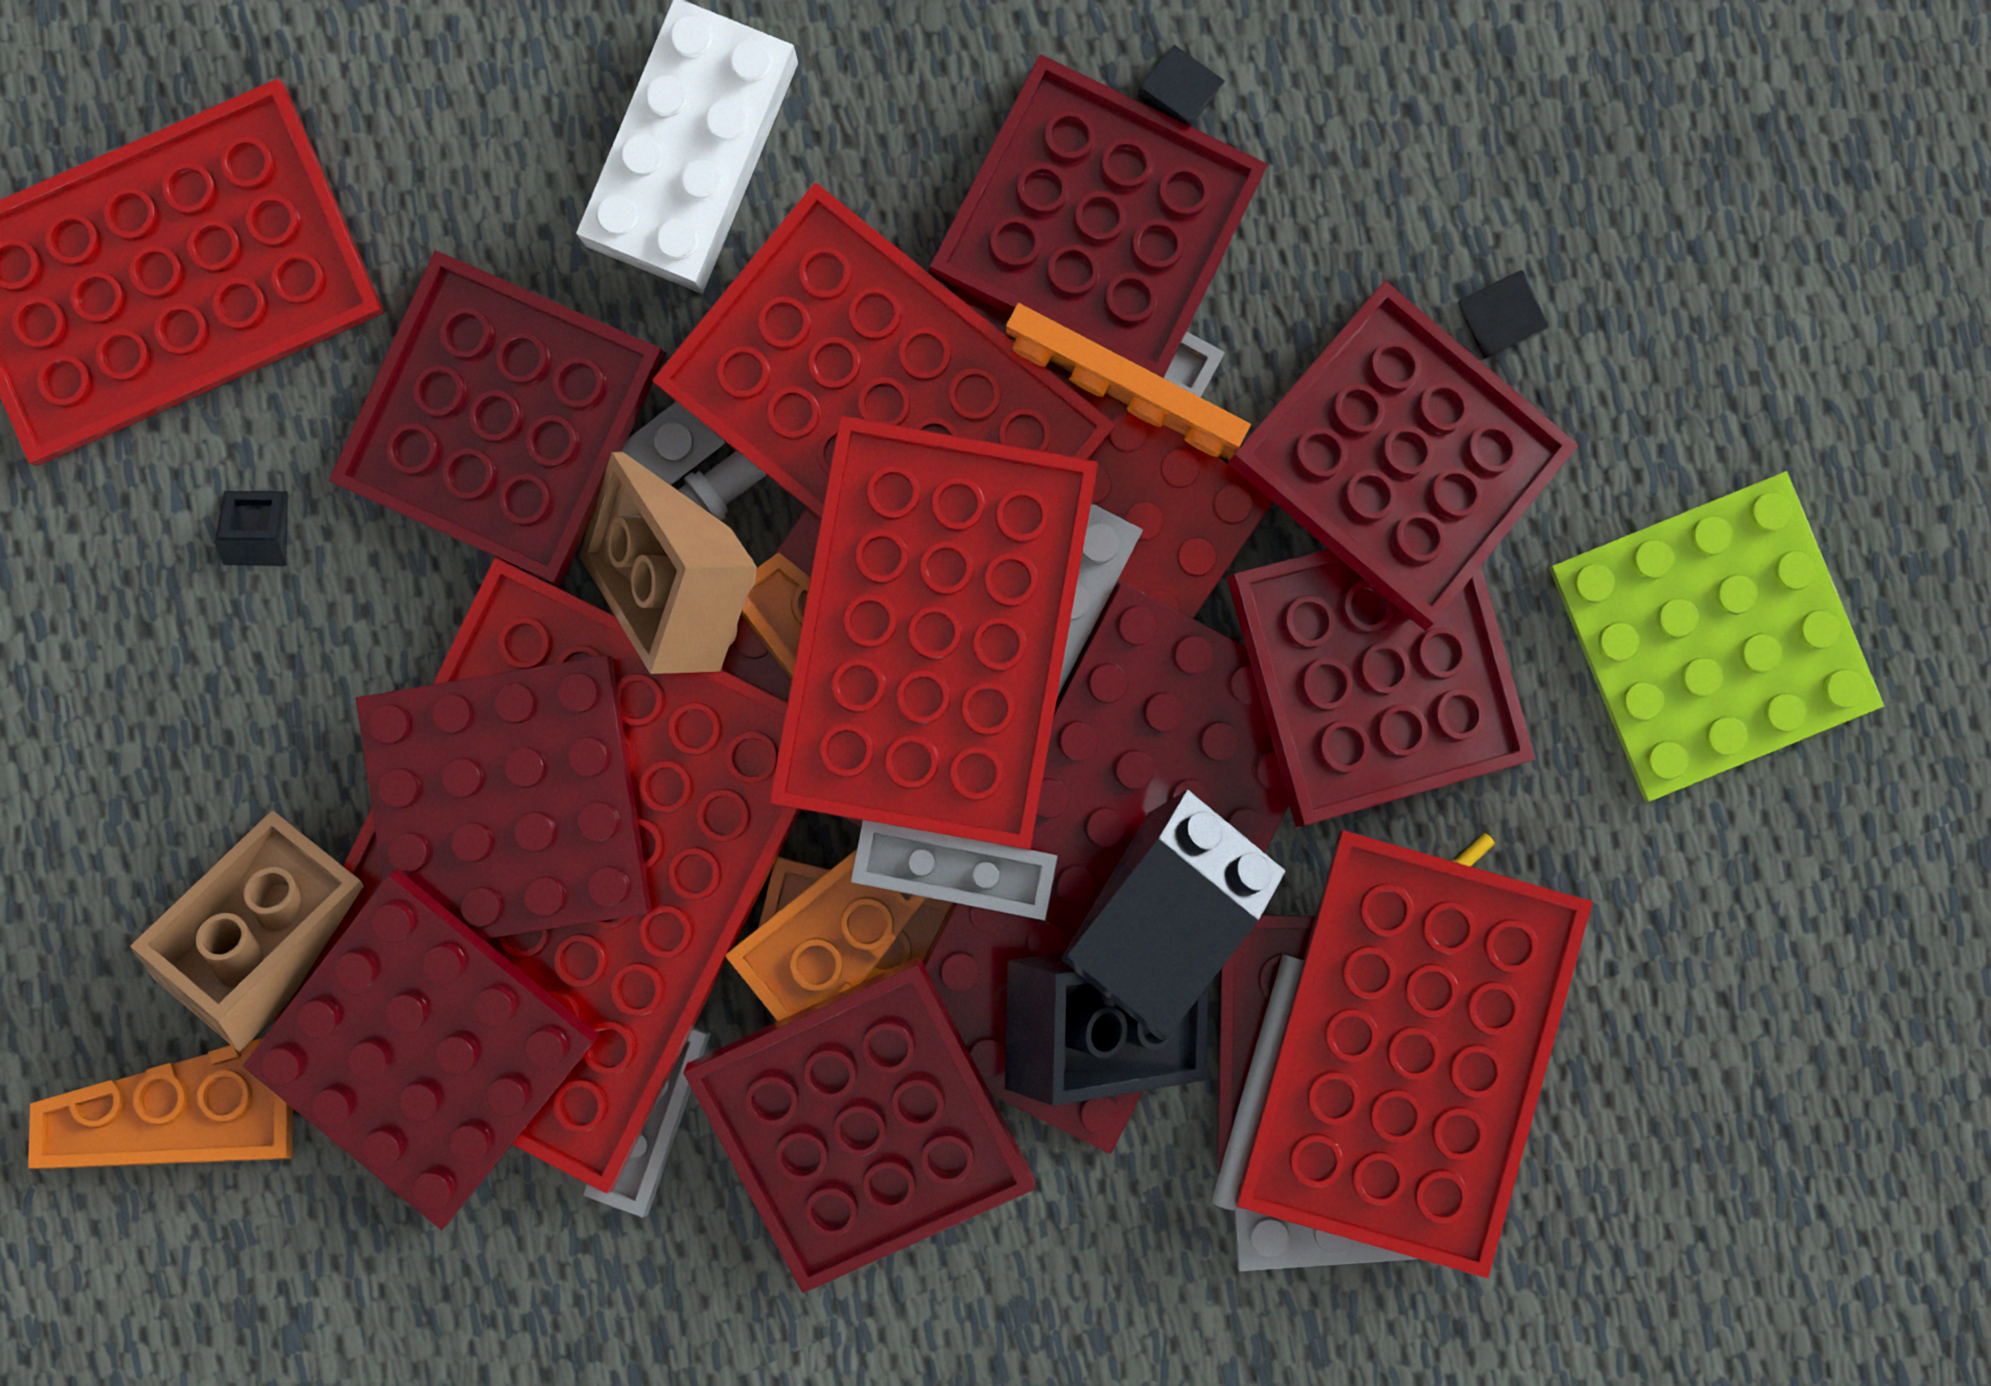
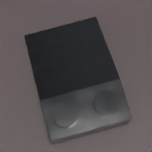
(1172, 912)
(1080, 1046)

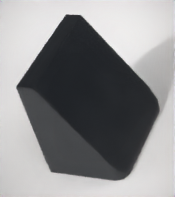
(1180, 87)
(1503, 314)
(253, 528)

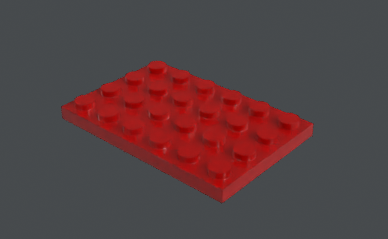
(170, 272)
(858, 330)
(934, 633)
(1414, 1053)

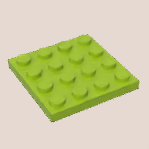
(1716, 637)

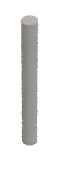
(1257, 1083)

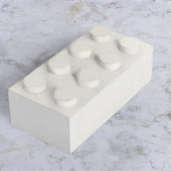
(688, 145)

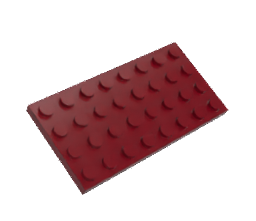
(1138, 722)

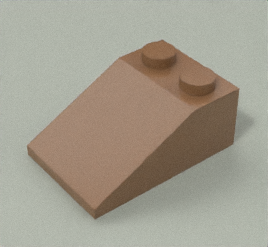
(666, 570)
(249, 930)

